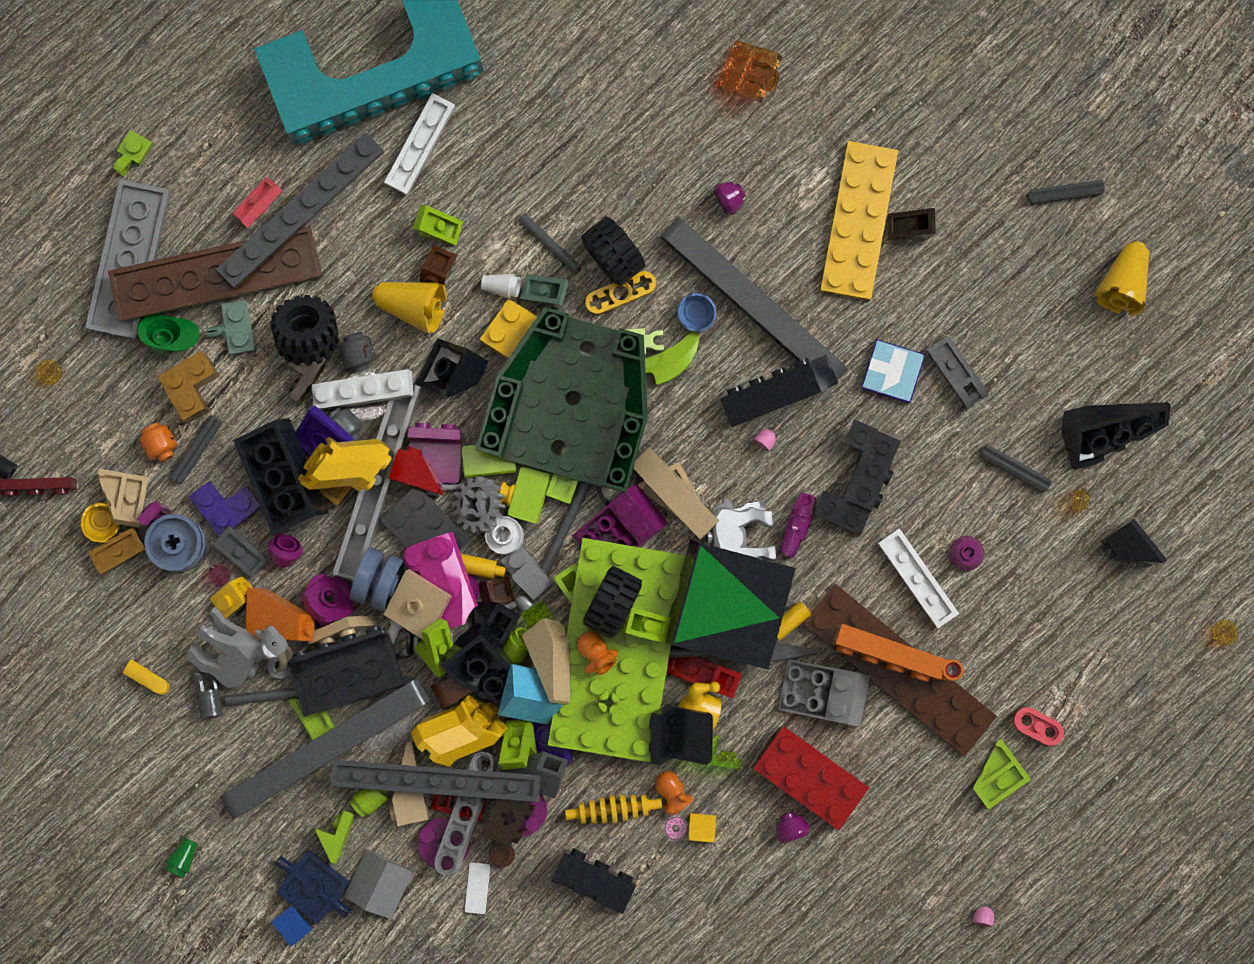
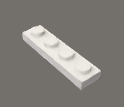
(419, 144)
(363, 390)
(918, 578)

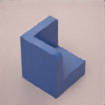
(292, 925)

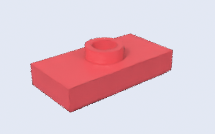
(257, 202)

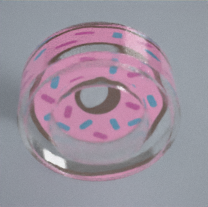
(676, 828)

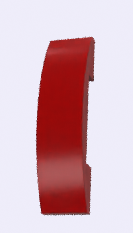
(702, 671)

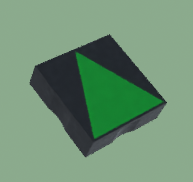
(729, 604)

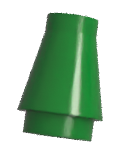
(181, 859)

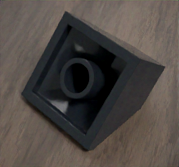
(451, 369)
(1132, 545)

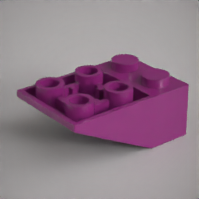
(626, 521)

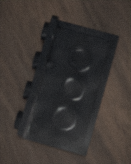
(345, 671)

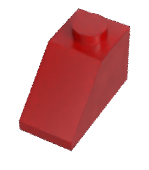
(415, 471)

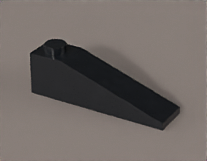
(1100, 429)
(478, 663)

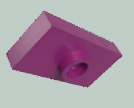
(152, 512)

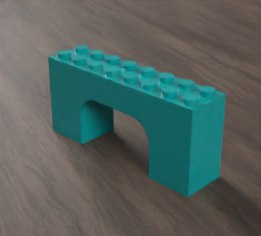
(319, 104)

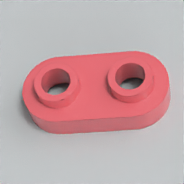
(1038, 725)

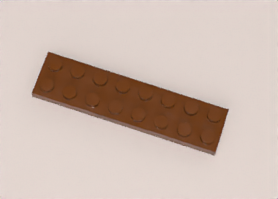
(193, 277)
(936, 703)

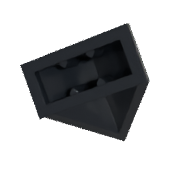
(496, 619)

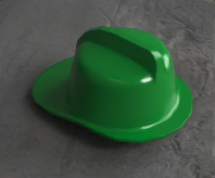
(167, 334)

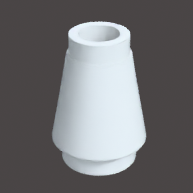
(502, 284)

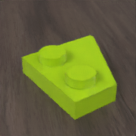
(999, 777)

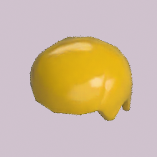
(97, 523)

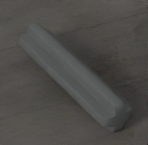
(1066, 192)
(195, 449)
(1015, 468)

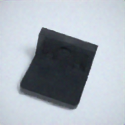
(681, 735)

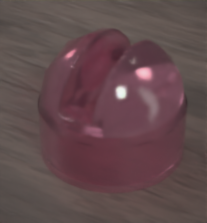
(219, 575)

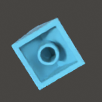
(526, 697)

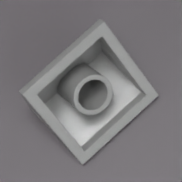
(378, 884)

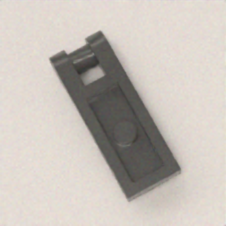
(956, 371)

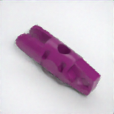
(798, 524)

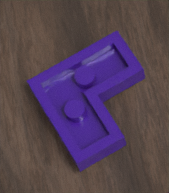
(221, 512)

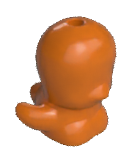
(595, 651)
(672, 790)

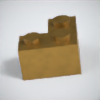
(183, 384)

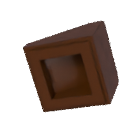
(496, 590)

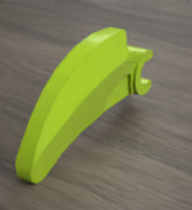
(674, 360)

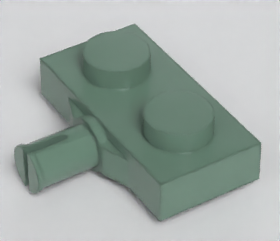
(235, 328)

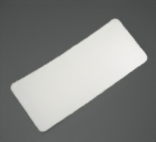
(477, 888)

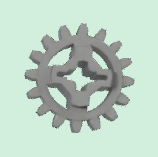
(478, 504)

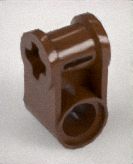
(449, 692)

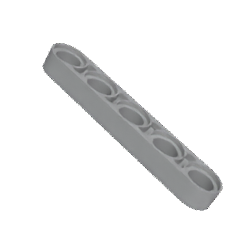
(457, 824)

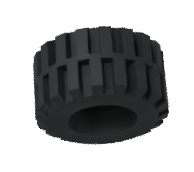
(613, 251)
(301, 314)
(612, 602)

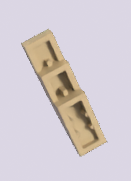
(675, 493)

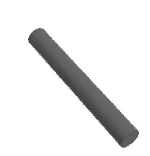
(544, 238)

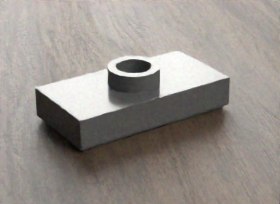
(240, 551)

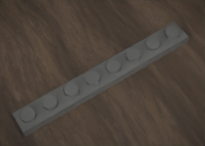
(299, 211)
(436, 780)

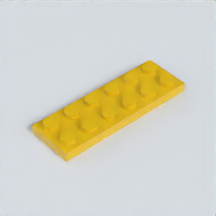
(859, 220)

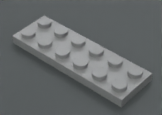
(130, 240)

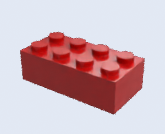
(810, 777)

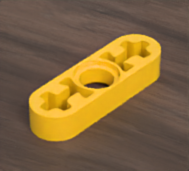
(605, 307)

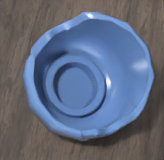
(696, 312)

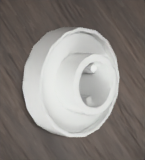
(505, 537)

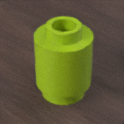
(516, 647)
(368, 800)

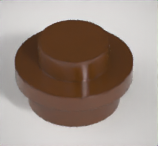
(501, 855)

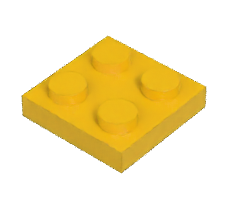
(507, 329)

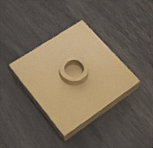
(416, 603)

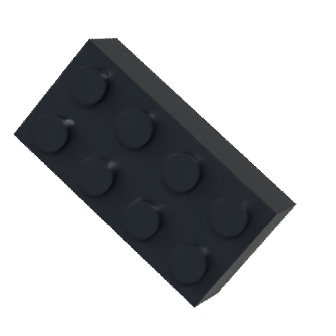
(273, 466)

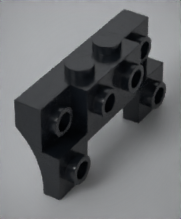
(866, 480)

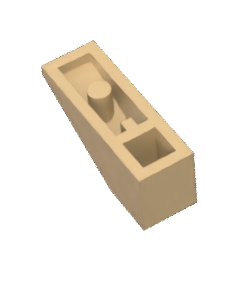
(551, 658)
(409, 806)

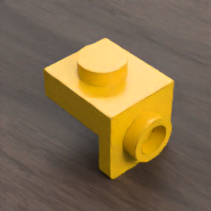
(231, 597)

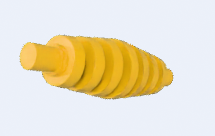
(613, 809)

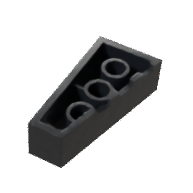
(779, 390)

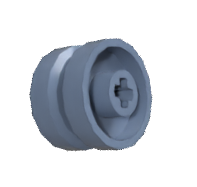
(160, 541)
(374, 578)

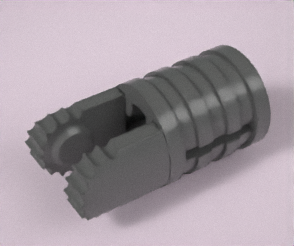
(208, 700)

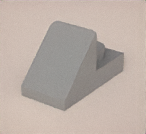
(527, 573)

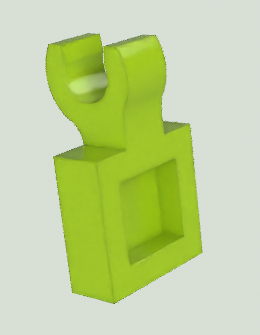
(133, 149)

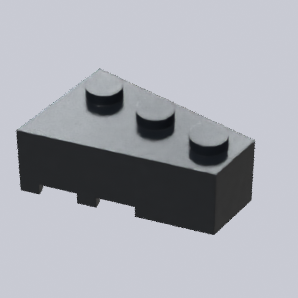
(594, 880)

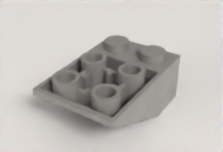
(824, 692)

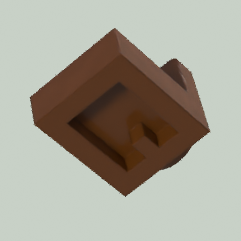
(437, 266)

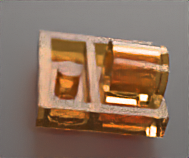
(749, 71)

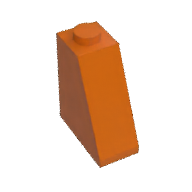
(269, 609)

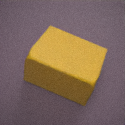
(702, 827)

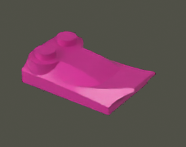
(443, 566)

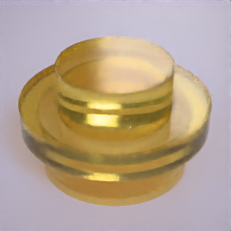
(49, 372)
(1080, 500)
(1224, 632)

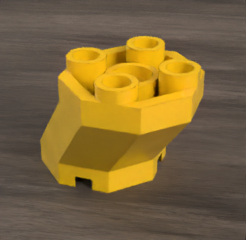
(345, 464)
(459, 731)

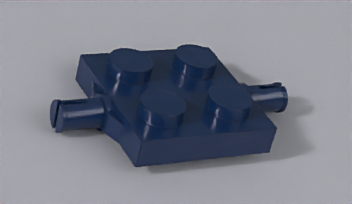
(313, 886)

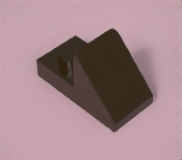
(912, 224)
(310, 374)

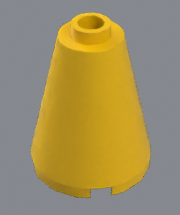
(1126, 281)
(412, 302)

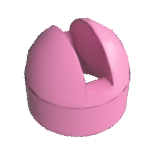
(765, 439)
(984, 916)

